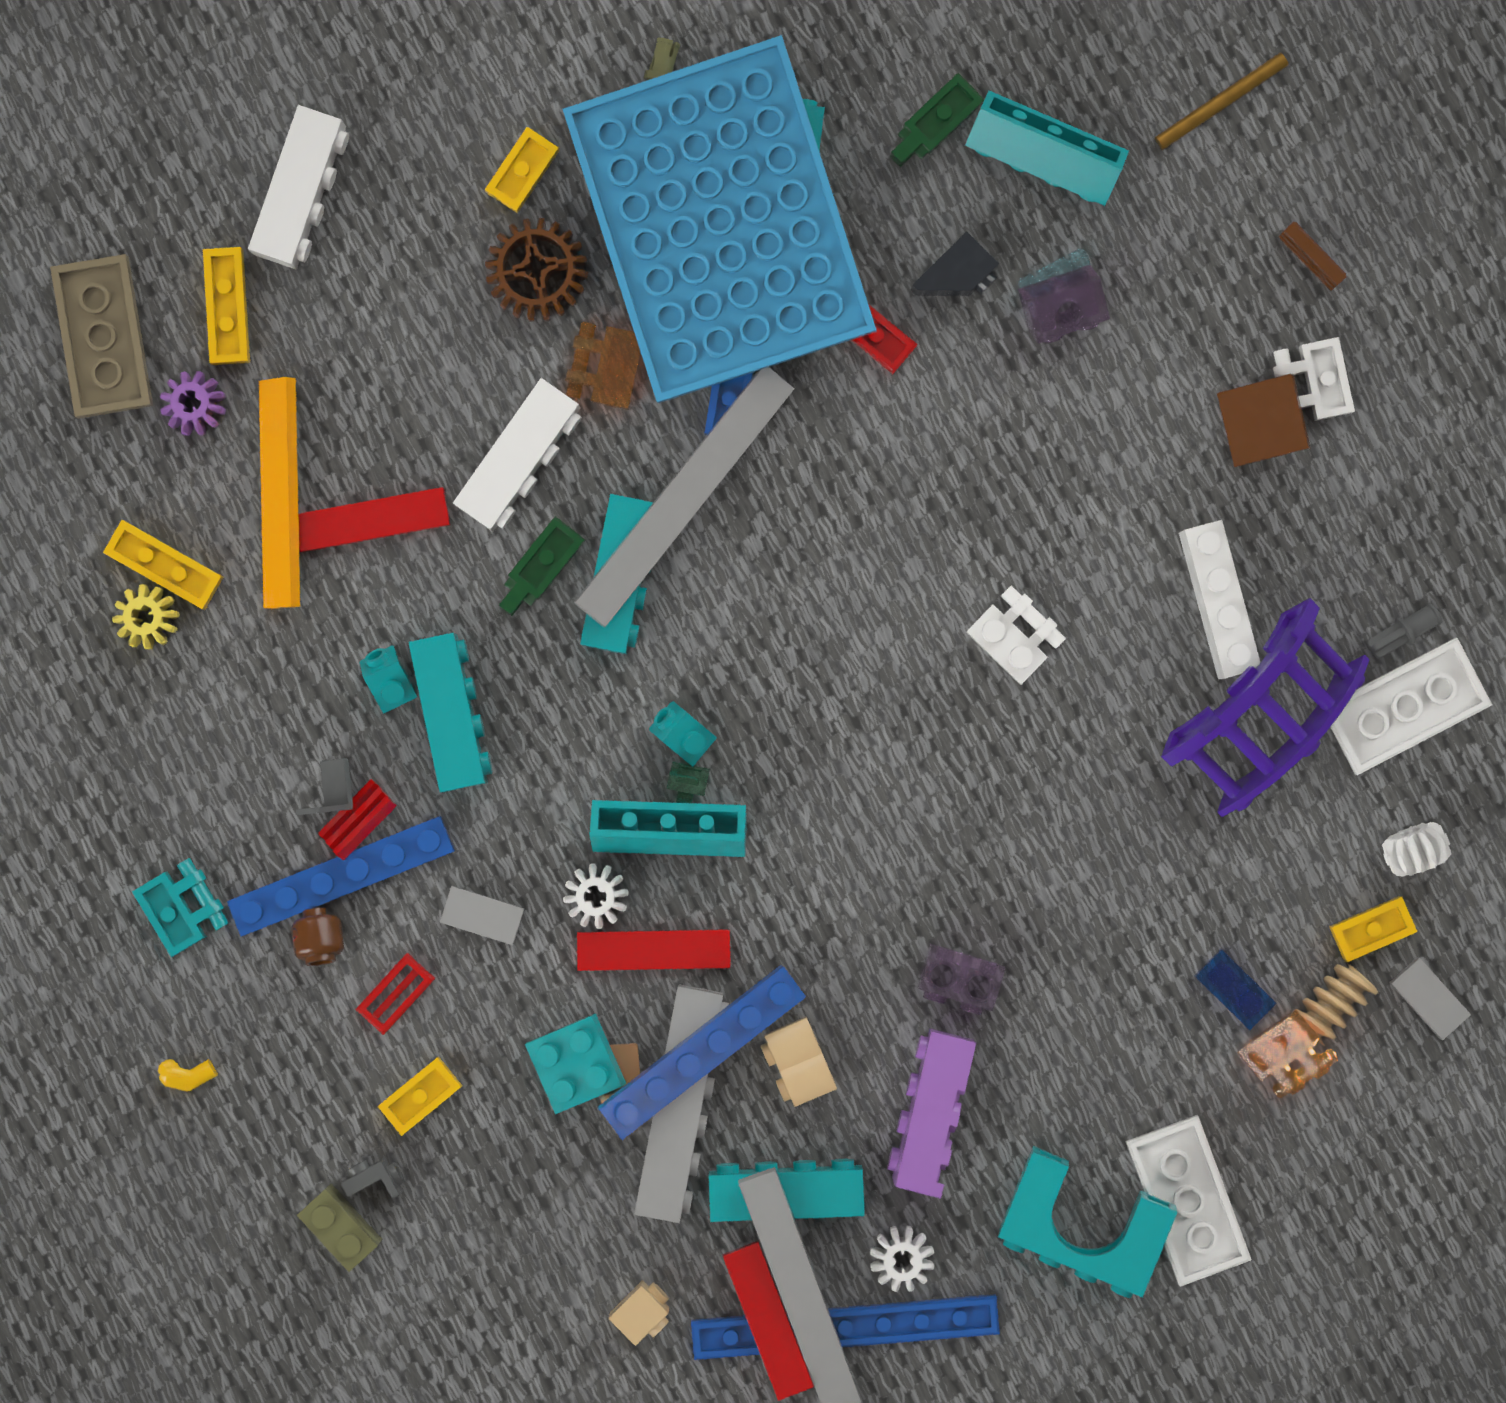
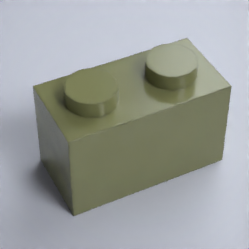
(339, 1227)

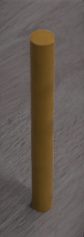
(1221, 101)

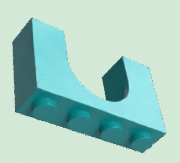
(1123, 1263)

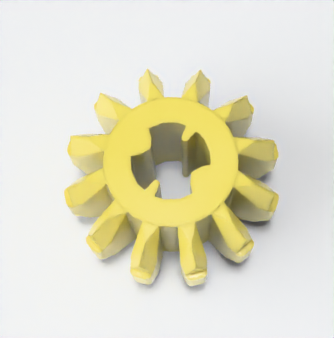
(148, 631)

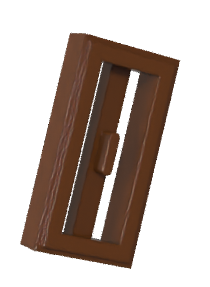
(1312, 255)

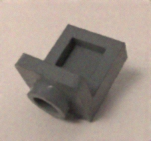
(363, 1175)

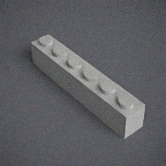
(676, 1126)

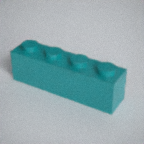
(1046, 148)
(620, 632)
(449, 713)
(668, 828)
(808, 1189)

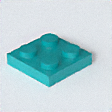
(575, 1063)

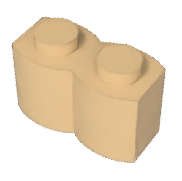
(799, 1062)

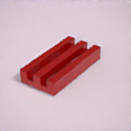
(356, 818)
(417, 970)

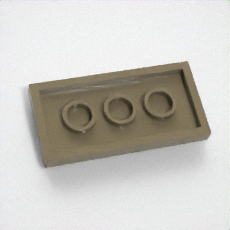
(101, 336)

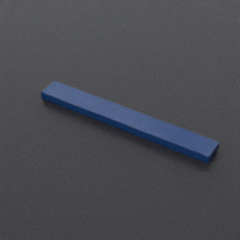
(863, 1325)

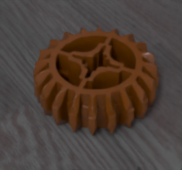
(554, 266)

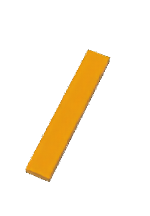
(279, 493)

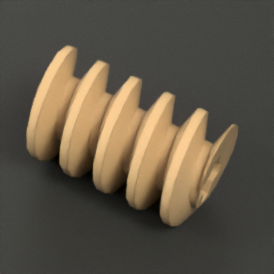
(1336, 1000)

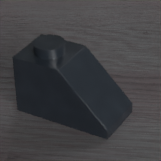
(958, 271)

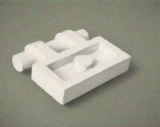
(1324, 375)
(1007, 643)

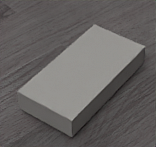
(482, 915)
(1430, 998)

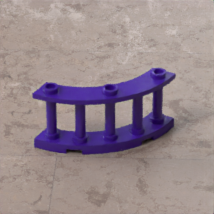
(1253, 689)

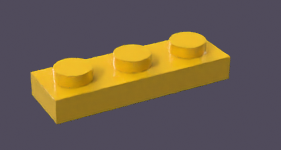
(226, 306)
(163, 564)

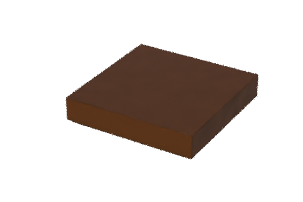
(1263, 420)

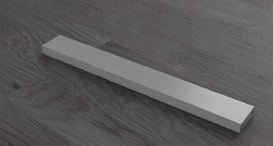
(683, 496)
(799, 1288)

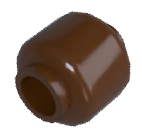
(317, 937)

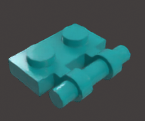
(170, 913)

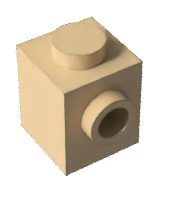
(641, 1312)

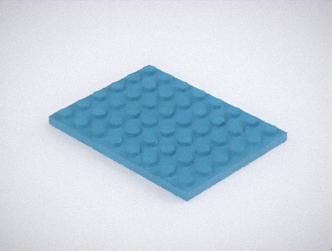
(719, 219)

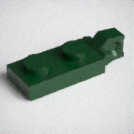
(937, 120)
(541, 565)

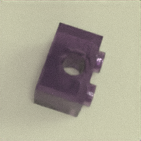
(1044, 299)

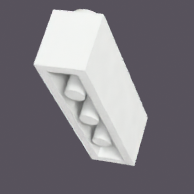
(298, 186)
(517, 456)
(1219, 599)

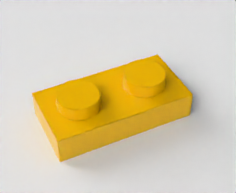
(522, 170)
(1373, 929)
(420, 1096)

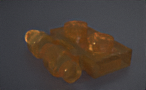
(615, 370)
(1280, 1045)

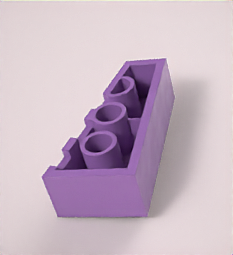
(932, 1112)

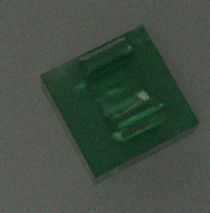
(687, 781)

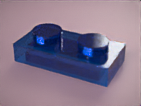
(1235, 989)

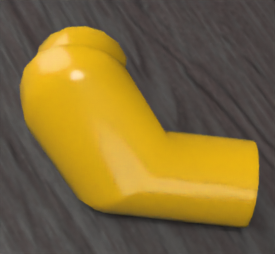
(183, 1079)

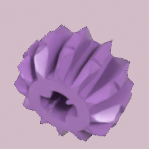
(203, 392)

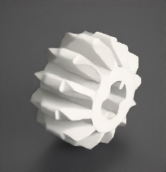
(1416, 849)
(587, 906)
(887, 1259)

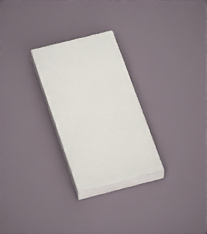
(1409, 706)
(1181, 1169)

